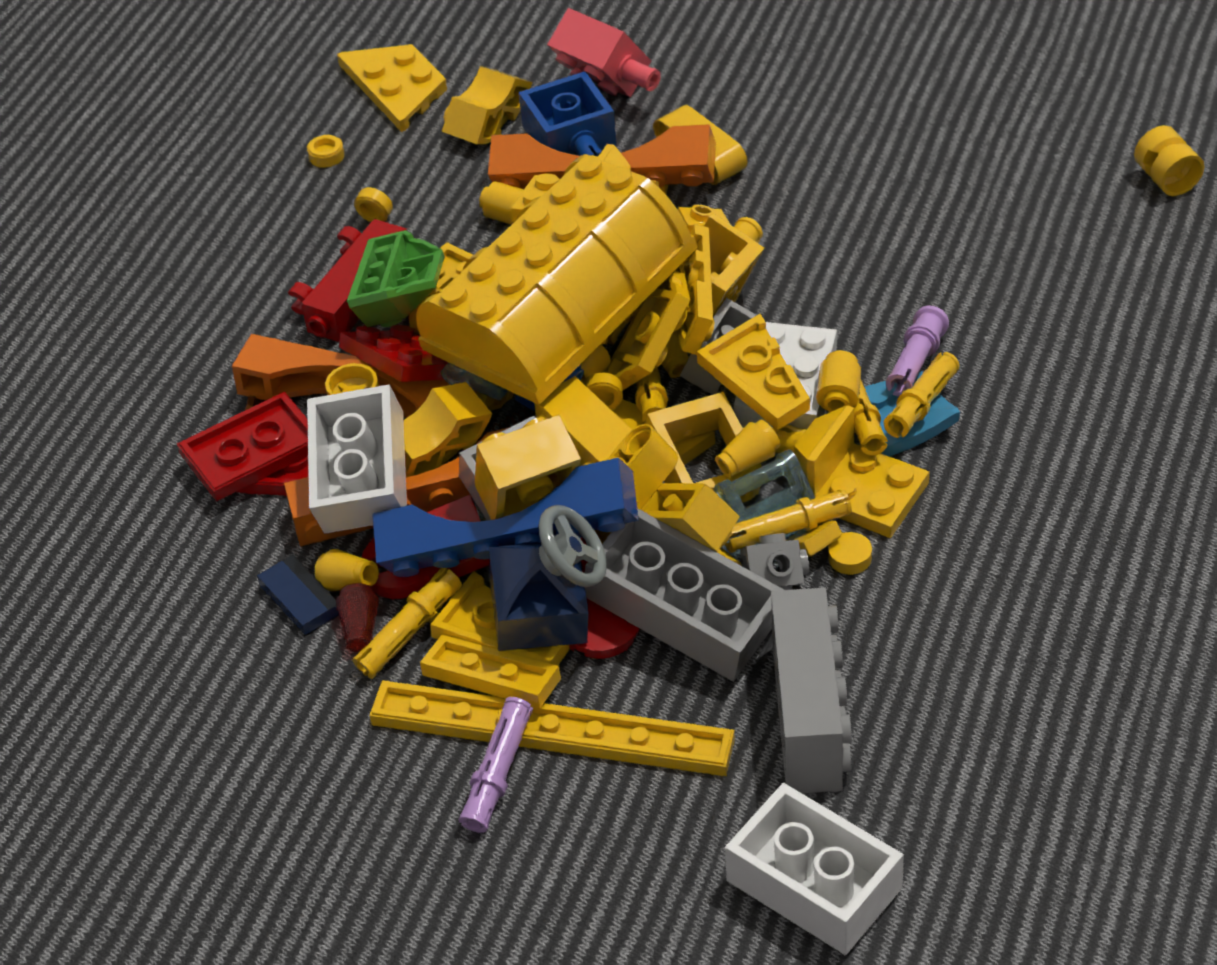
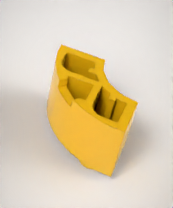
(484, 106)
(442, 426)

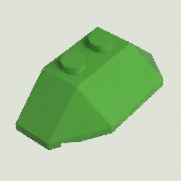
(394, 278)

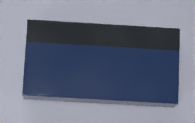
(298, 594)

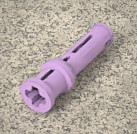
(920, 342)

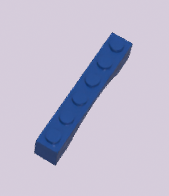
(416, 540)

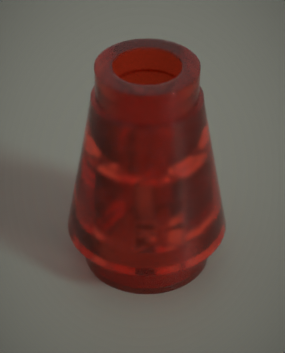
(357, 614)

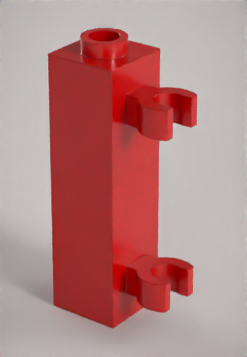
(326, 305)

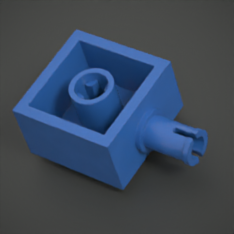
(569, 115)

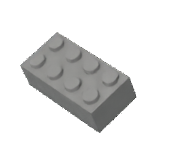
(684, 594)
(810, 690)

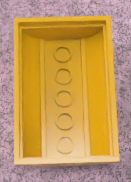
(557, 279)

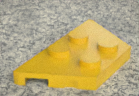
(395, 80)
(649, 331)

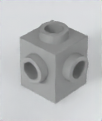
(791, 559)

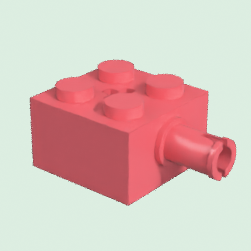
(603, 54)

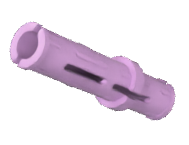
(489, 781)

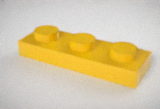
(490, 670)

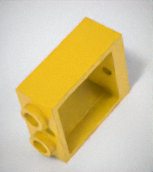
(696, 419)

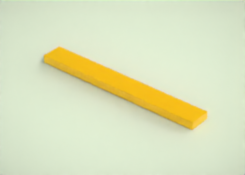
(557, 728)

